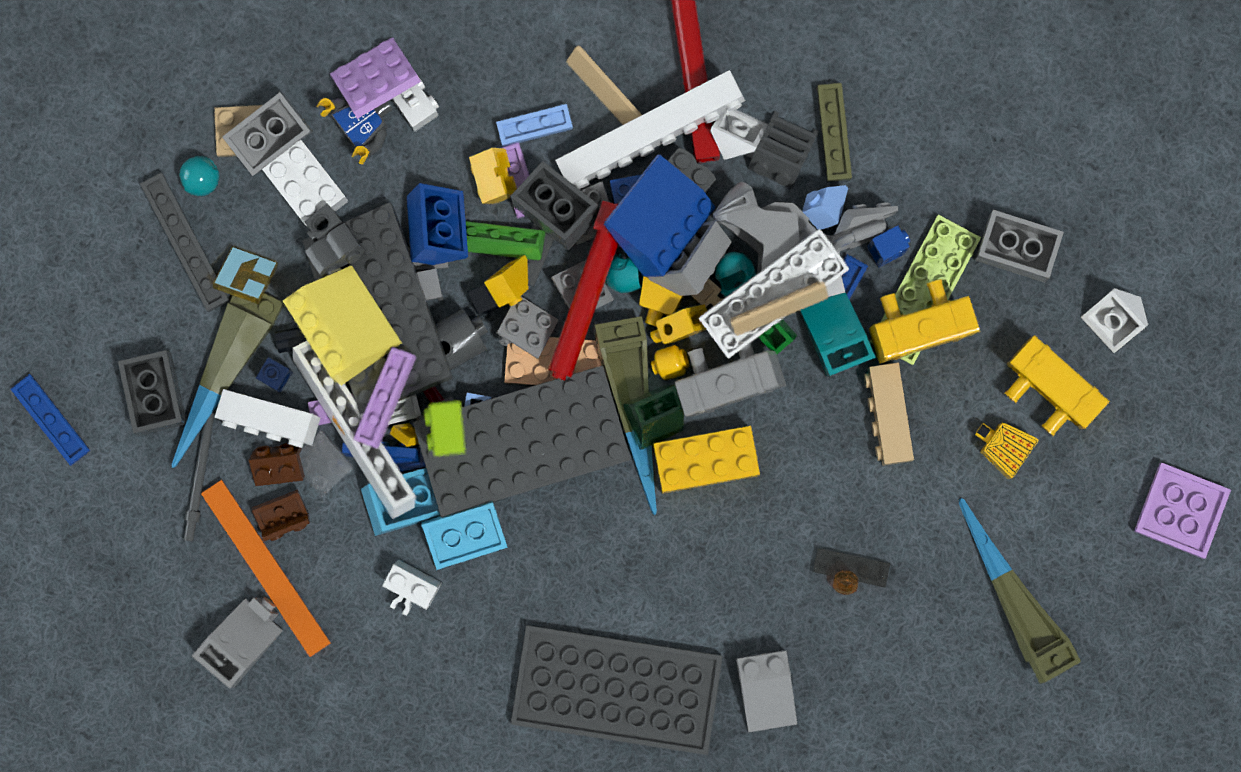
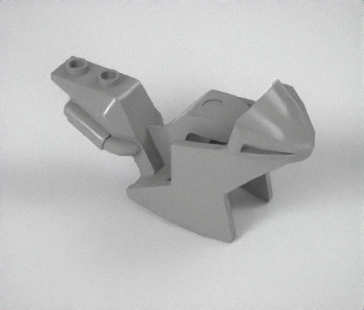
(783, 225)

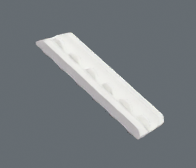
(801, 266)

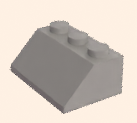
(696, 261)

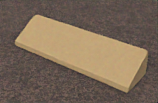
(602, 86)
(779, 308)

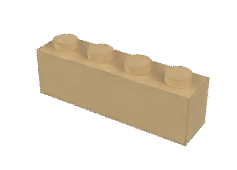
(890, 414)

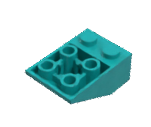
(837, 334)

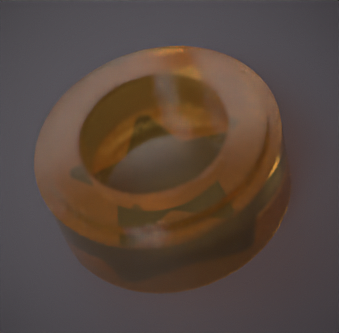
(845, 582)

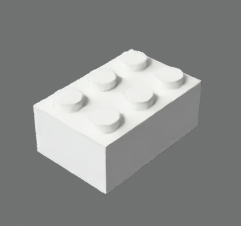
(303, 182)

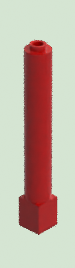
(693, 72)
(585, 297)

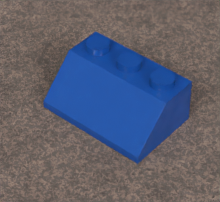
(436, 225)

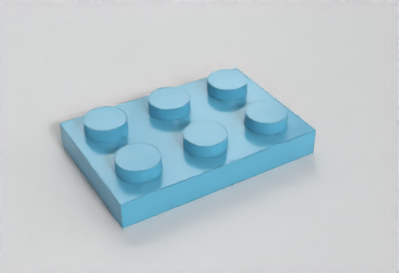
(464, 535)

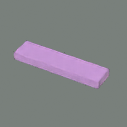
(384, 398)

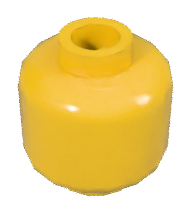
(670, 362)

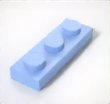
(534, 125)

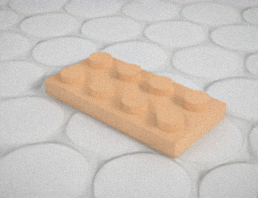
(527, 370)

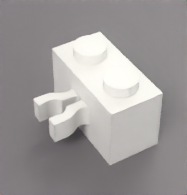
(416, 106)
(412, 585)

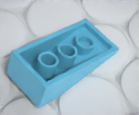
(424, 508)

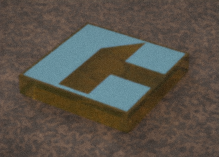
(245, 275)

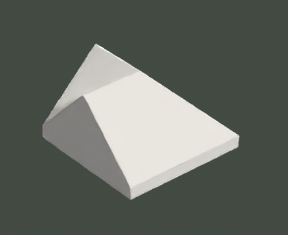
(737, 134)
(1117, 318)

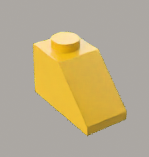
(509, 282)

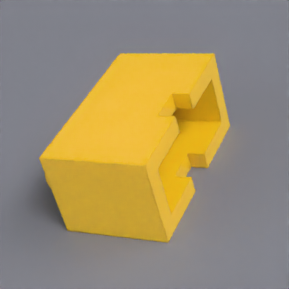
(492, 175)

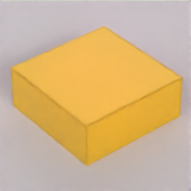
(405, 434)

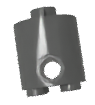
(462, 337)

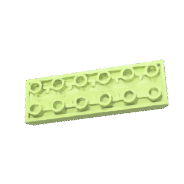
(939, 257)

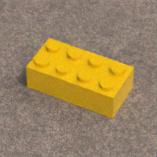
(706, 459)

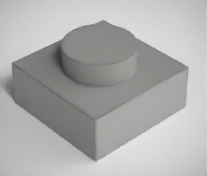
(264, 608)

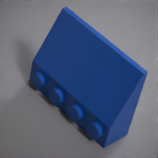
(659, 217)

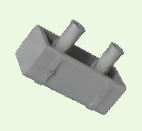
(729, 383)

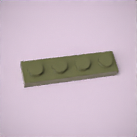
(834, 132)

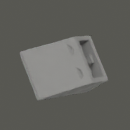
(236, 644)

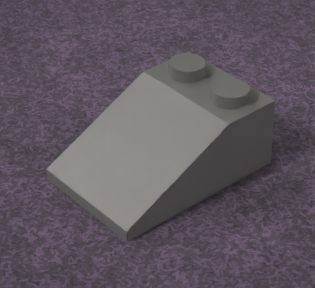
(267, 133)
(766, 691)

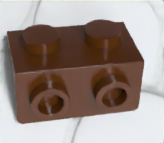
(276, 464)
(281, 515)

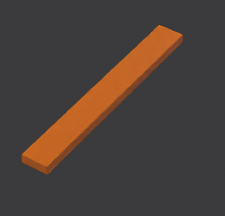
(266, 568)

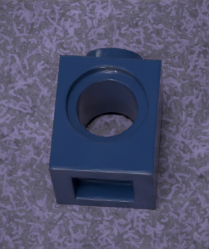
(274, 375)

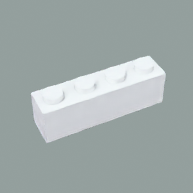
(268, 418)

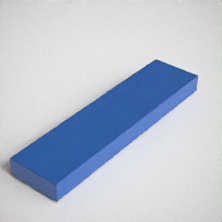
(50, 419)

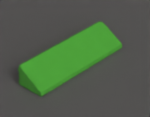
(504, 240)

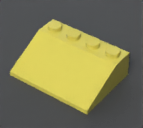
(342, 323)

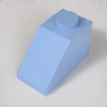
(825, 206)

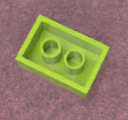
(446, 428)

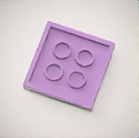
(375, 77)
(1182, 510)

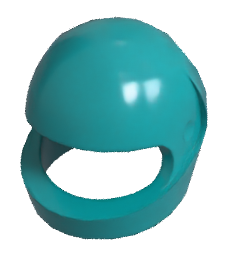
(199, 176)
(733, 268)
(624, 275)

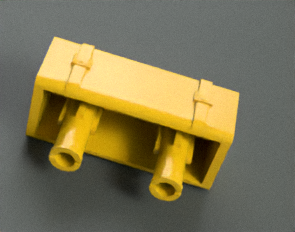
(923, 329)
(1057, 383)

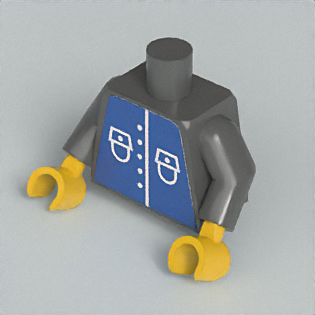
(364, 133)

